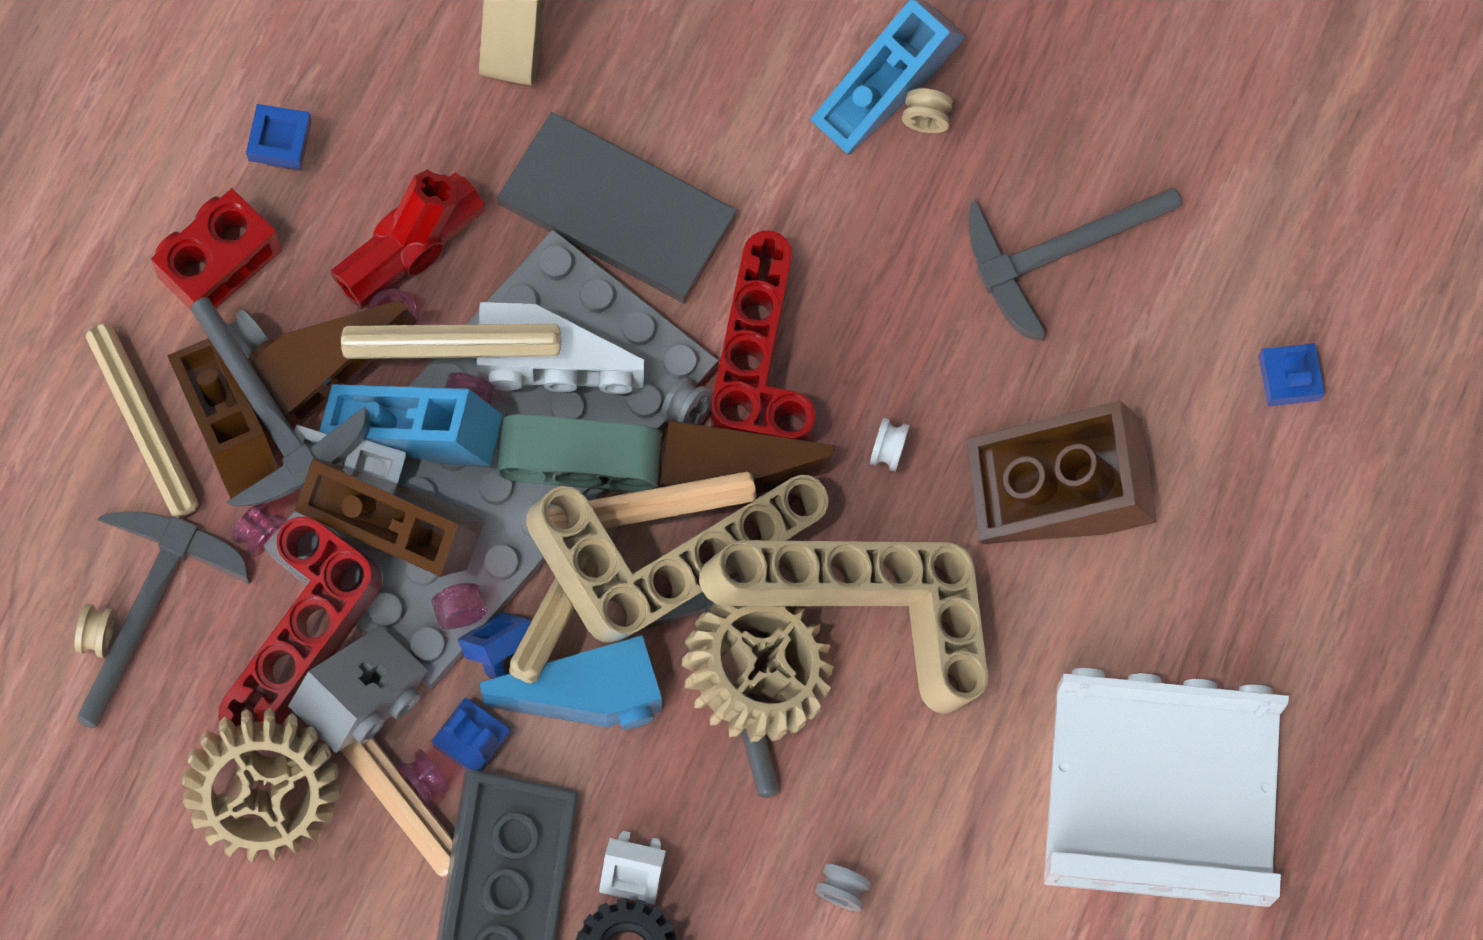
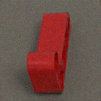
(758, 339)
(291, 633)

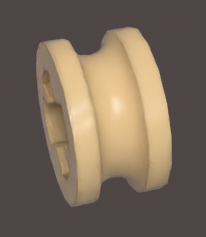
(927, 110)
(95, 630)

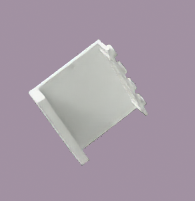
(1164, 788)

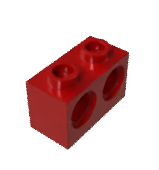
(227, 262)

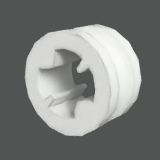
(889, 444)

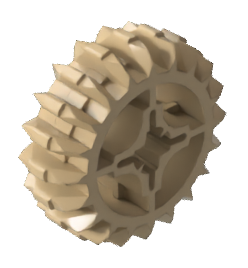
(793, 688)
(224, 811)

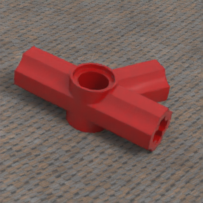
(409, 235)

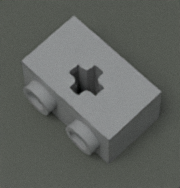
(359, 689)

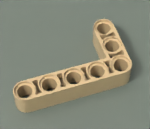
(511, 40)
(679, 566)
(867, 585)

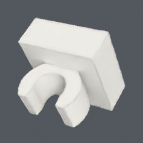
(632, 869)

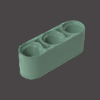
(579, 453)

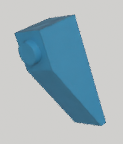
(877, 85)
(423, 422)
(591, 688)

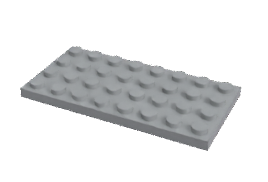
(505, 553)

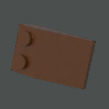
(1062, 477)

